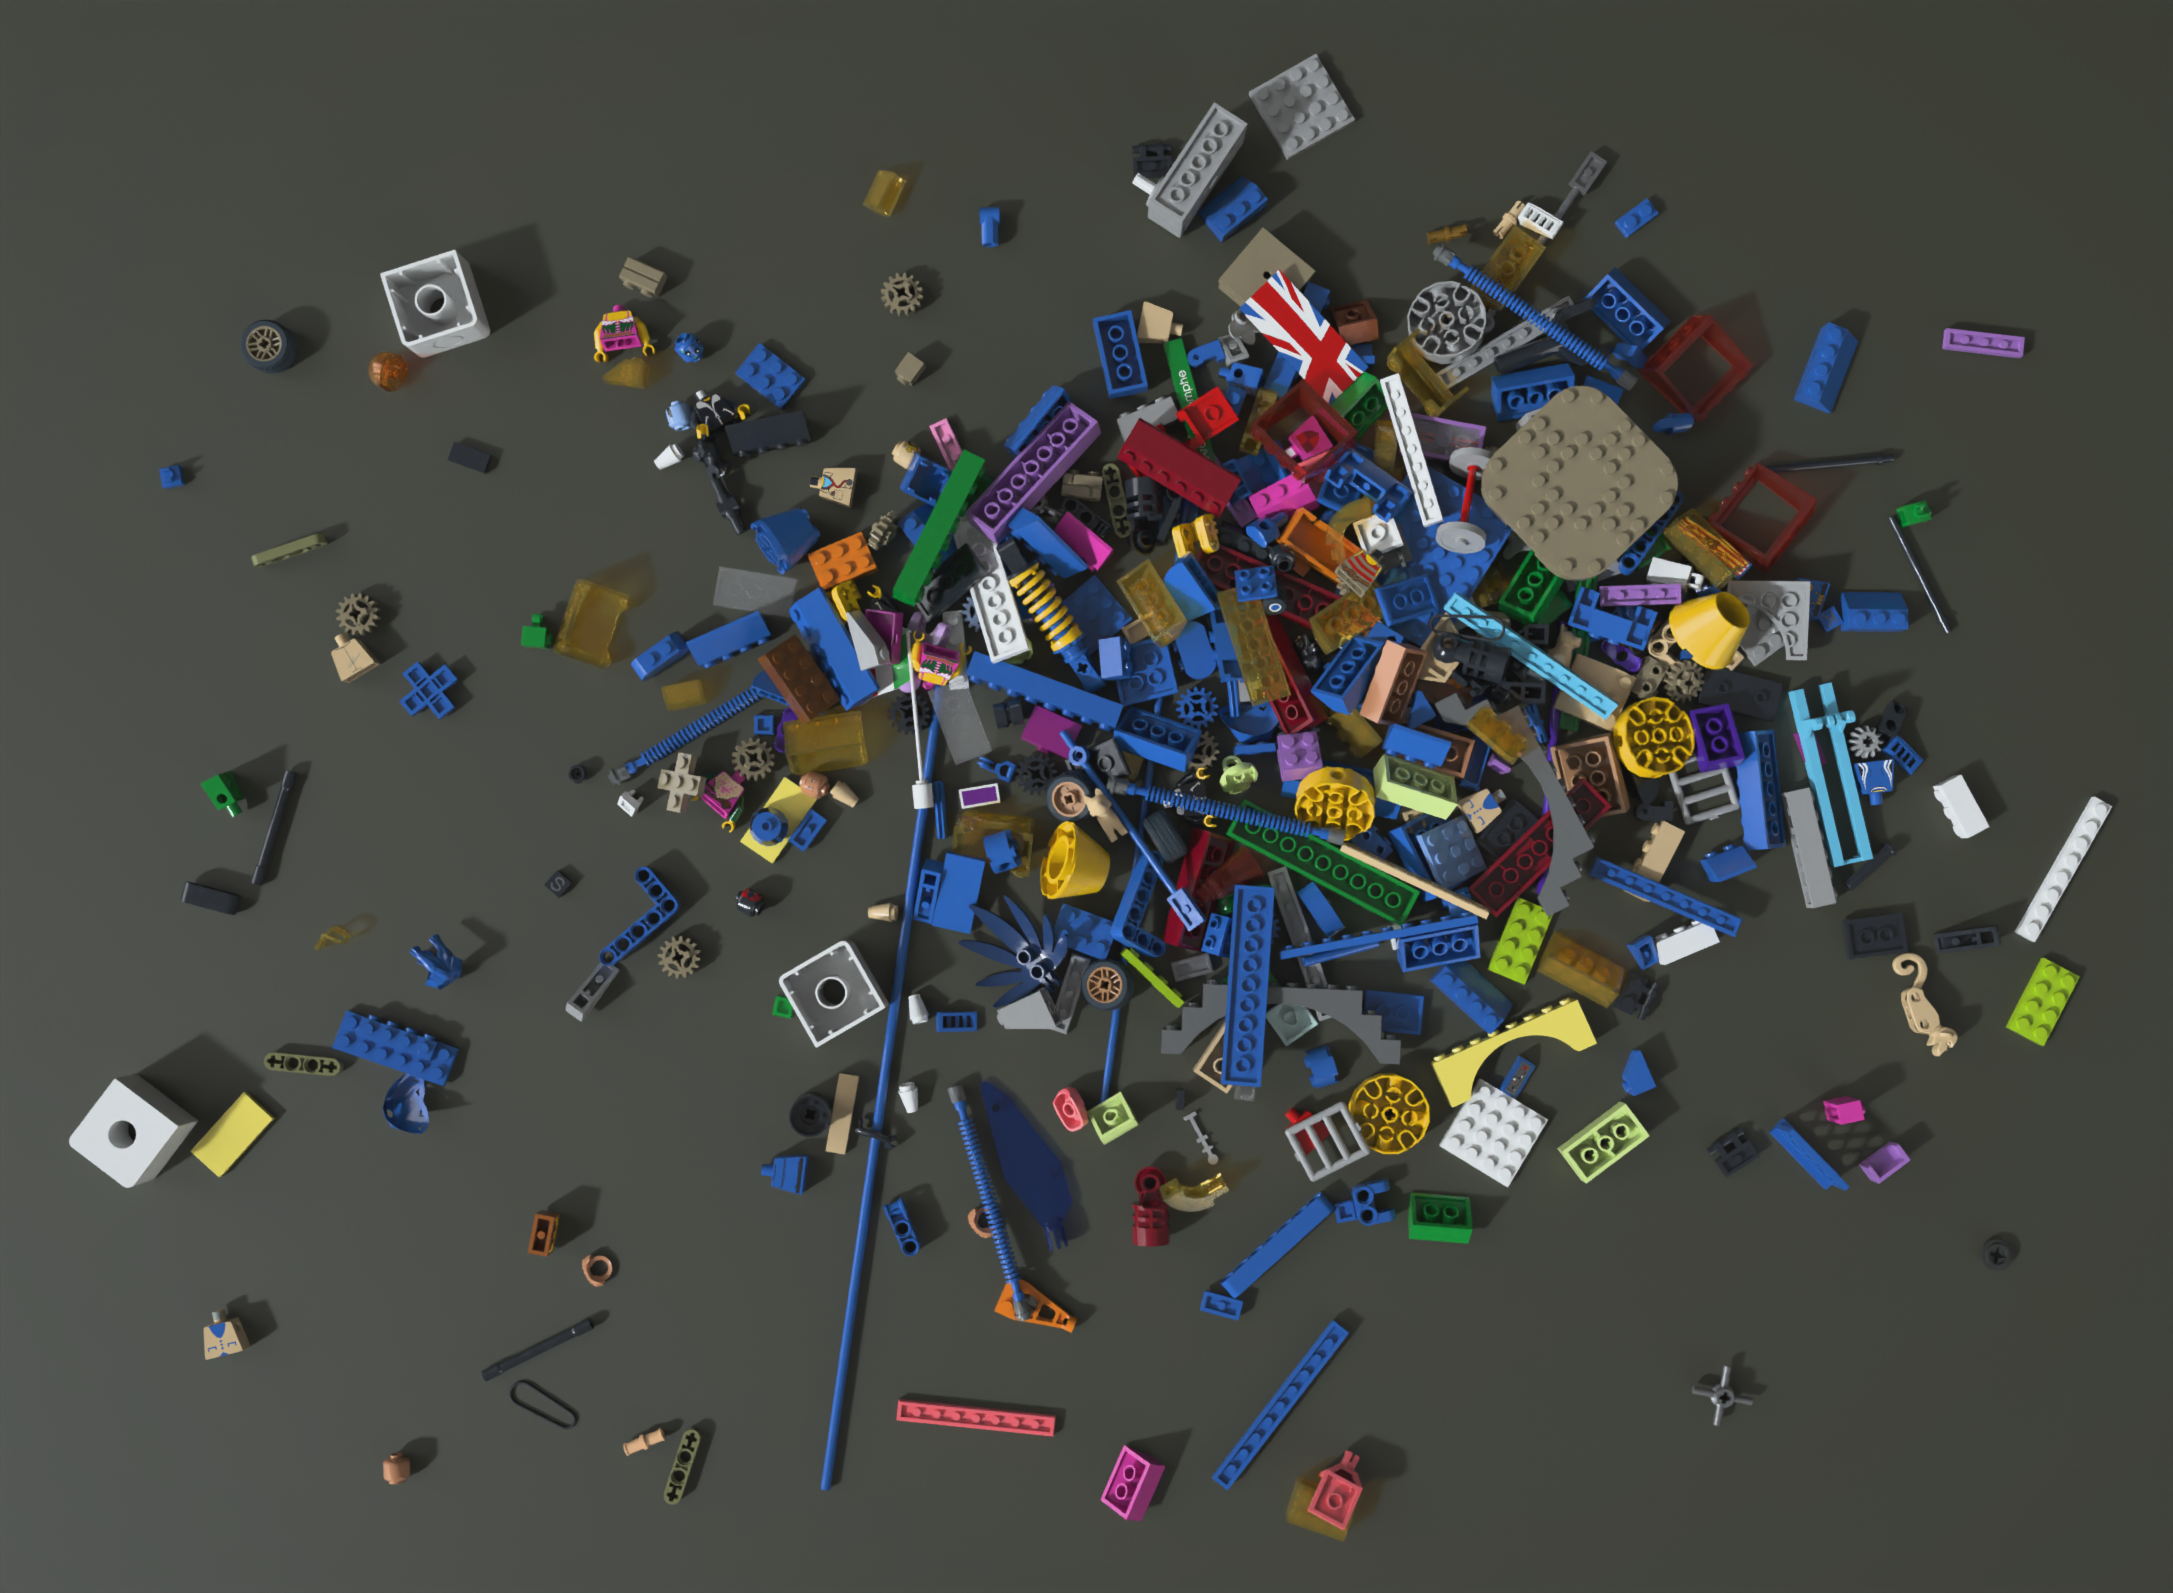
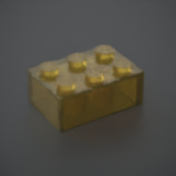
(1298, 1514)

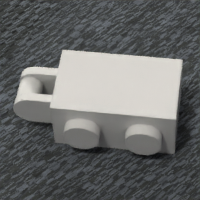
(1669, 572)

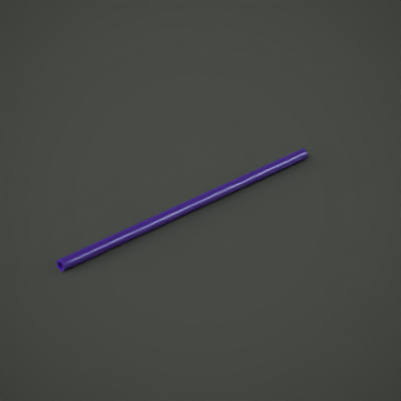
(1553, 741)

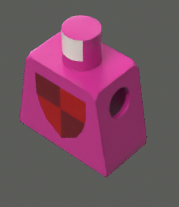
(1308, 441)

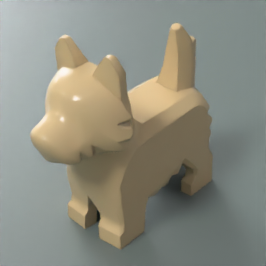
(1564, 645)
(1100, 807)

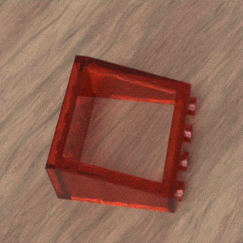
(1679, 342)
(1306, 397)
(1791, 494)

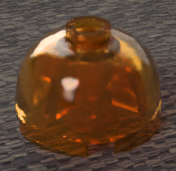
(388, 370)

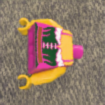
(620, 331)
(937, 663)

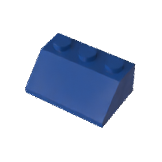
(1233, 208)
(914, 524)
(1873, 612)
(1415, 746)

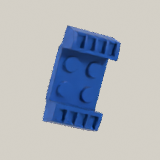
(1256, 473)

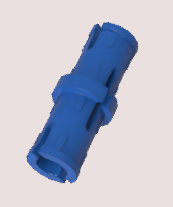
(1535, 720)

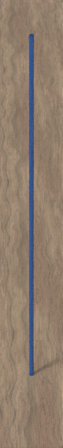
(1141, 830)

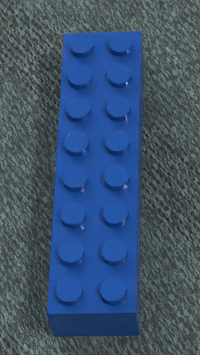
(1045, 691)

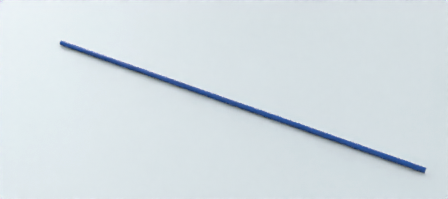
(879, 1113)

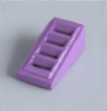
(1498, 764)

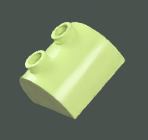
(1112, 1118)

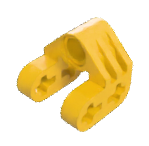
(1201, 531)
(844, 598)

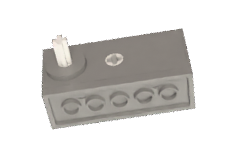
(1195, 172)

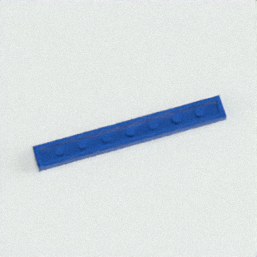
(1665, 896)

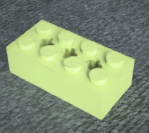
(1415, 786)
(1615, 1144)

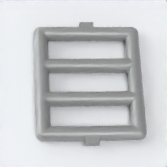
(1684, 801)
(1329, 1166)

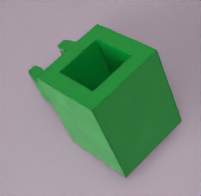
(1914, 514)
(535, 635)

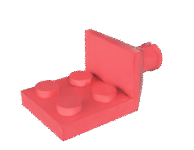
(1337, 1492)

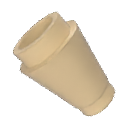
(844, 794)
(884, 912)

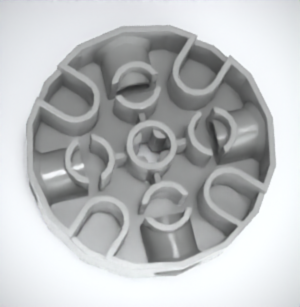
(1465, 316)

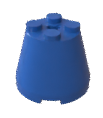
(785, 537)

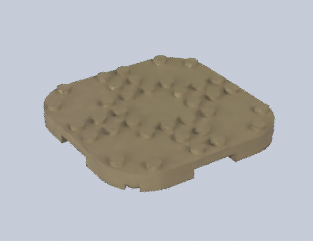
(1579, 483)

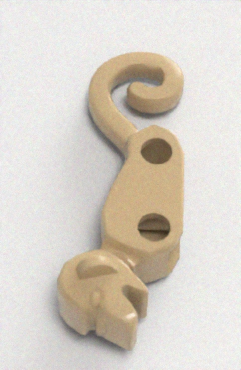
(1921, 1009)

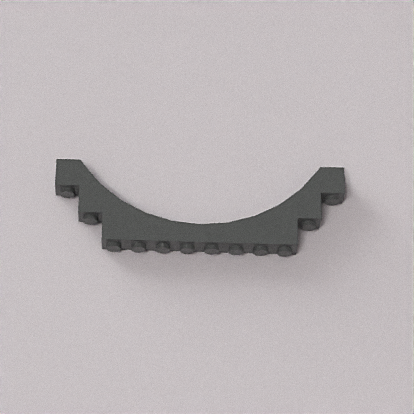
(1568, 830)
(1338, 1003)

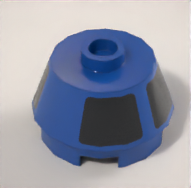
(768, 826)

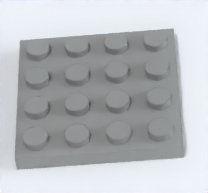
(1301, 106)

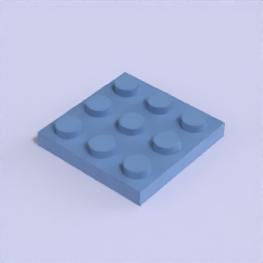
(1451, 852)

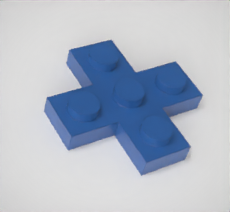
(429, 690)

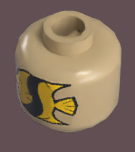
(904, 453)

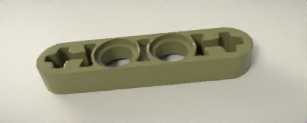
(1116, 501)
(289, 550)
(303, 1066)
(682, 1465)

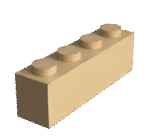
(1658, 852)

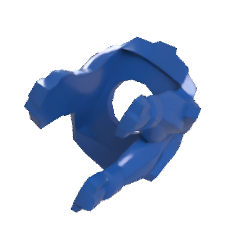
(441, 969)

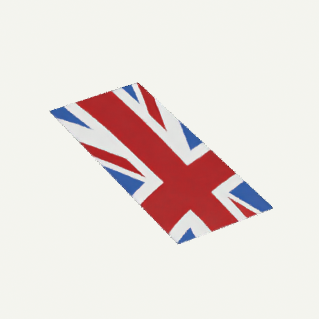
(1303, 337)

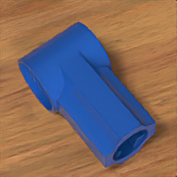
(989, 220)

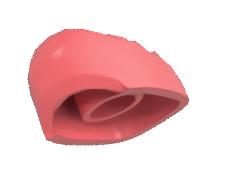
(1071, 1109)

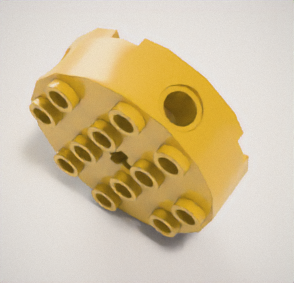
(1653, 737)
(1336, 800)
(1409, 1110)

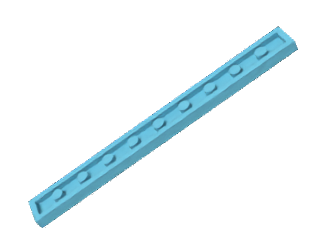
(1533, 657)

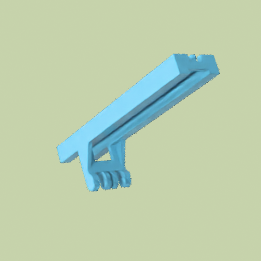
(1835, 723)

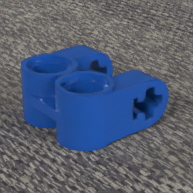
(1361, 1205)

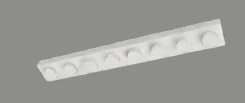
(1411, 450)
(2063, 869)

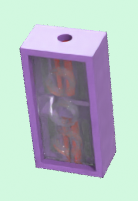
(1444, 436)

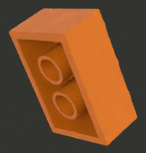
(843, 561)

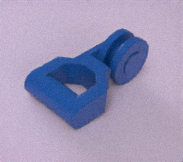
(1010, 773)

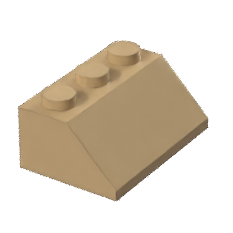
(1210, 1063)

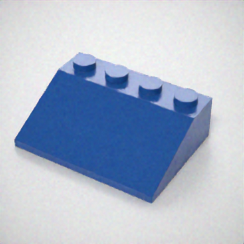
(1412, 856)

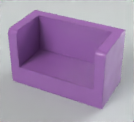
(1884, 1162)

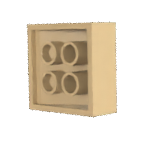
(1604, 677)

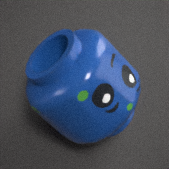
(689, 347)

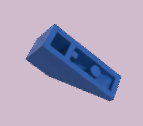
(928, 891)

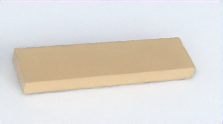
(842, 1113)

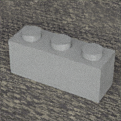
(1161, 411)

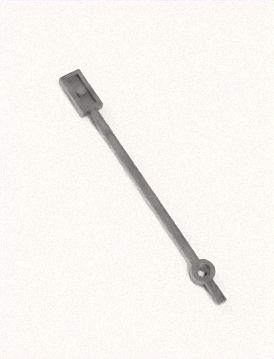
(1580, 184)

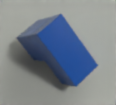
(1631, 354)

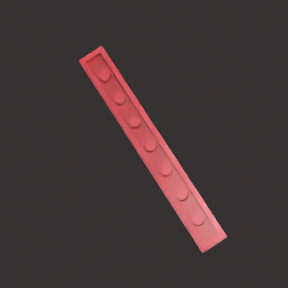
(976, 1417)

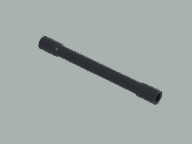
(262, 866)
(499, 1368)

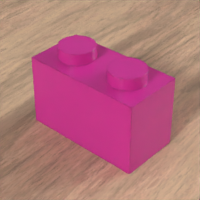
(1844, 1110)

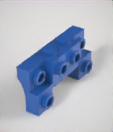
(1371, 481)
(1609, 625)
(1224, 651)

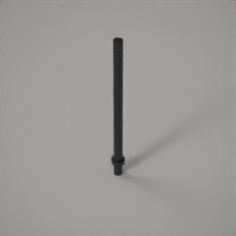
(1878, 459)
(1942, 619)

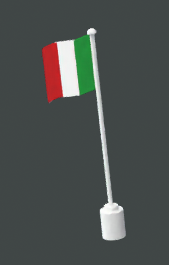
(889, 679)

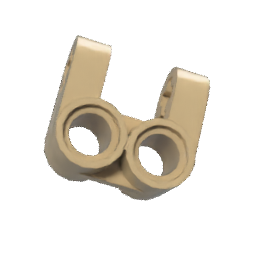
(1662, 654)

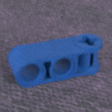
(901, 1216)

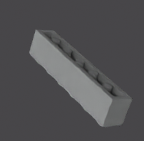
(1808, 848)

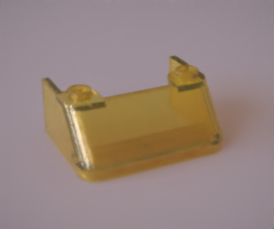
(1421, 378)

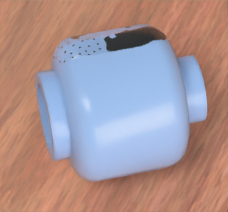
(679, 415)

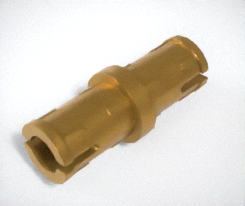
(1447, 234)

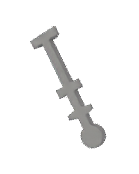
(1212, 1158)

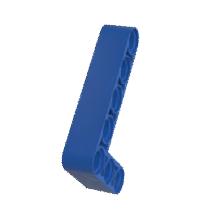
(1646, 540)
(1135, 901)
(645, 920)

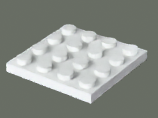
(1493, 1132)

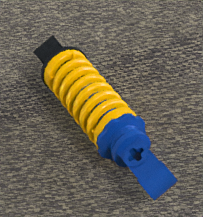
(1065, 636)

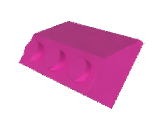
(1284, 497)
(1084, 542)
(1132, 1483)

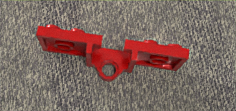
(1206, 418)

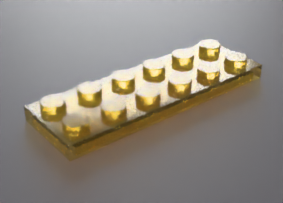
(1253, 648)

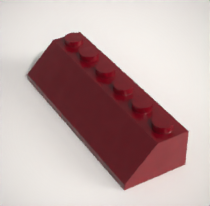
(1179, 467)
(1302, 708)
(1203, 856)

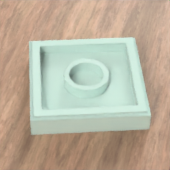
(1290, 1021)

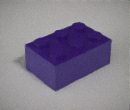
(1715, 738)

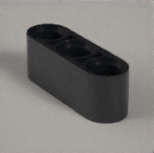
(210, 898)

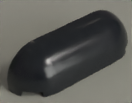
(1640, 787)

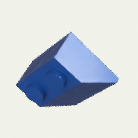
(1727, 863)

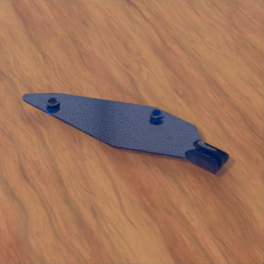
(1028, 1164)

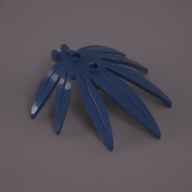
(1035, 962)

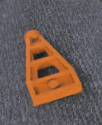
(1006, 1307)

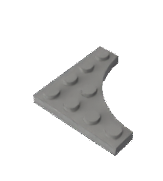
(1784, 604)

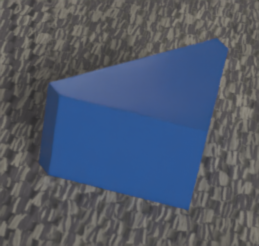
(1420, 711)
(1643, 951)

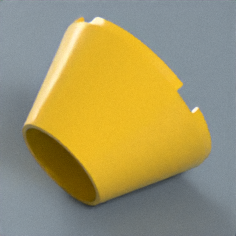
(1710, 628)
(1074, 864)

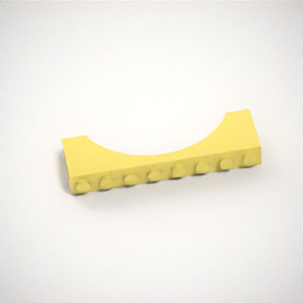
(1458, 1069)

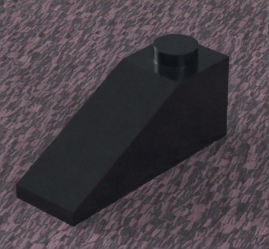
(1967, 939)

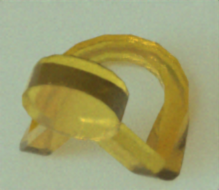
(324, 936)

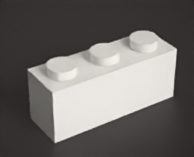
(1960, 806)
(1684, 942)

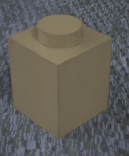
(909, 369)

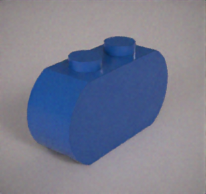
(1194, 651)
(660, 656)

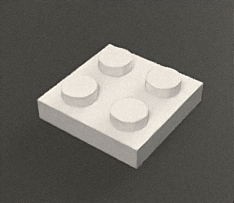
(1377, 534)

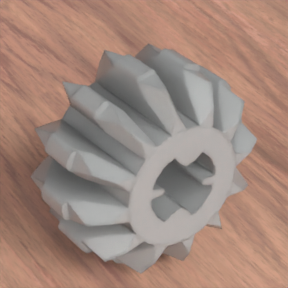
(1872, 742)

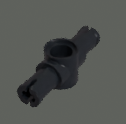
(728, 506)

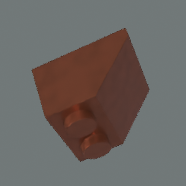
(1355, 322)

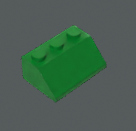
(1361, 403)
(1439, 1218)

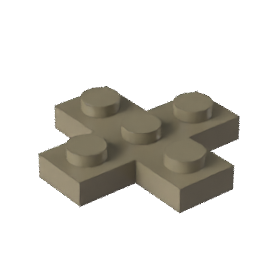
(682, 783)

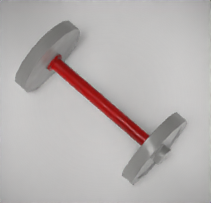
(1463, 536)

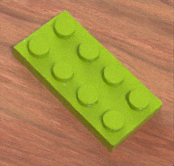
(1520, 941)
(2042, 1001)

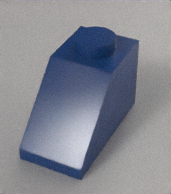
(1636, 1074)

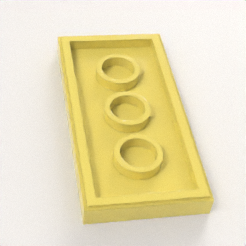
(794, 805)
(232, 1134)

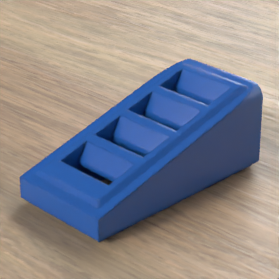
(1887, 750)
(939, 1021)

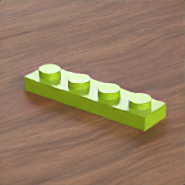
(1146, 971)

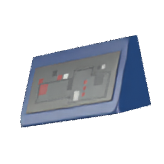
(1517, 1077)

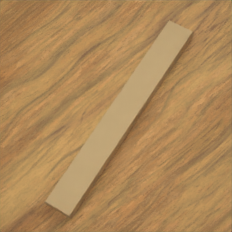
(1415, 880)

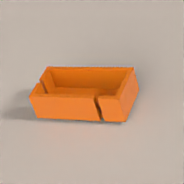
(1309, 543)

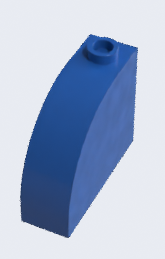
(1191, 587)

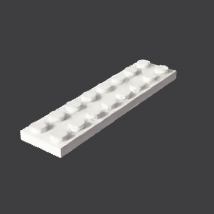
(993, 597)

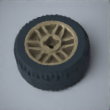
(268, 346)
(1164, 836)

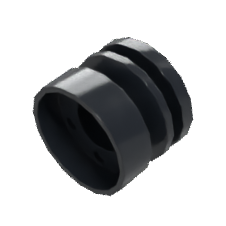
(806, 1125)

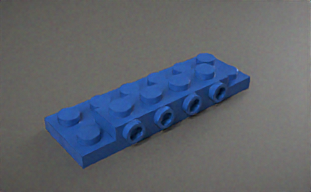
(395, 1047)

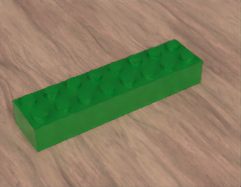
(938, 529)

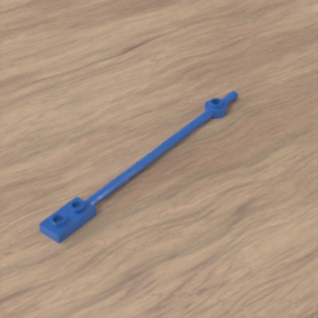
(1180, 899)

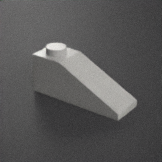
(869, 646)
(591, 991)

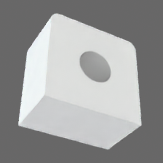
(414, 290)
(805, 992)
(158, 1127)

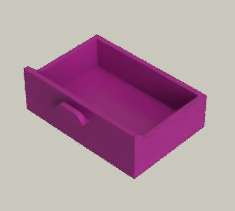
(889, 627)
(1044, 731)

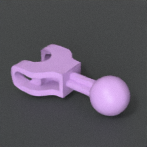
(938, 637)

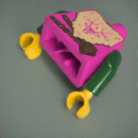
(724, 796)

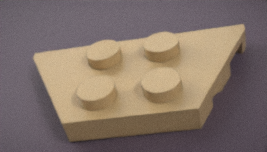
(1433, 668)

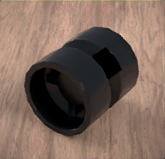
(1008, 714)

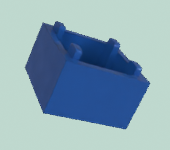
(925, 479)

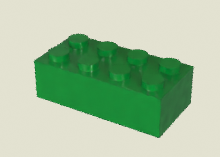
(1530, 591)

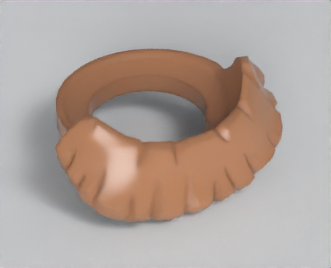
(973, 1217)
(588, 1262)

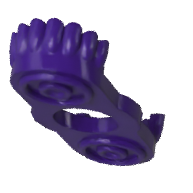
(1631, 664)
(788, 715)

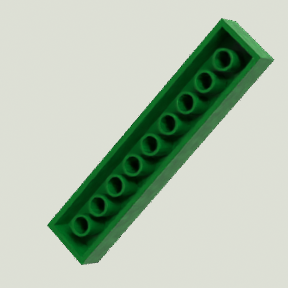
(1328, 867)

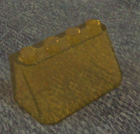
(826, 743)

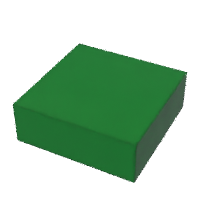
(782, 1007)

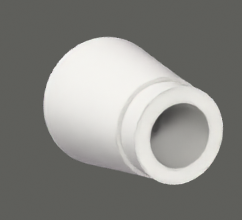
(670, 456)
(917, 1009)
(909, 1096)

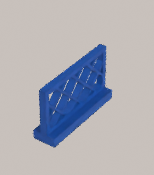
(1807, 1156)

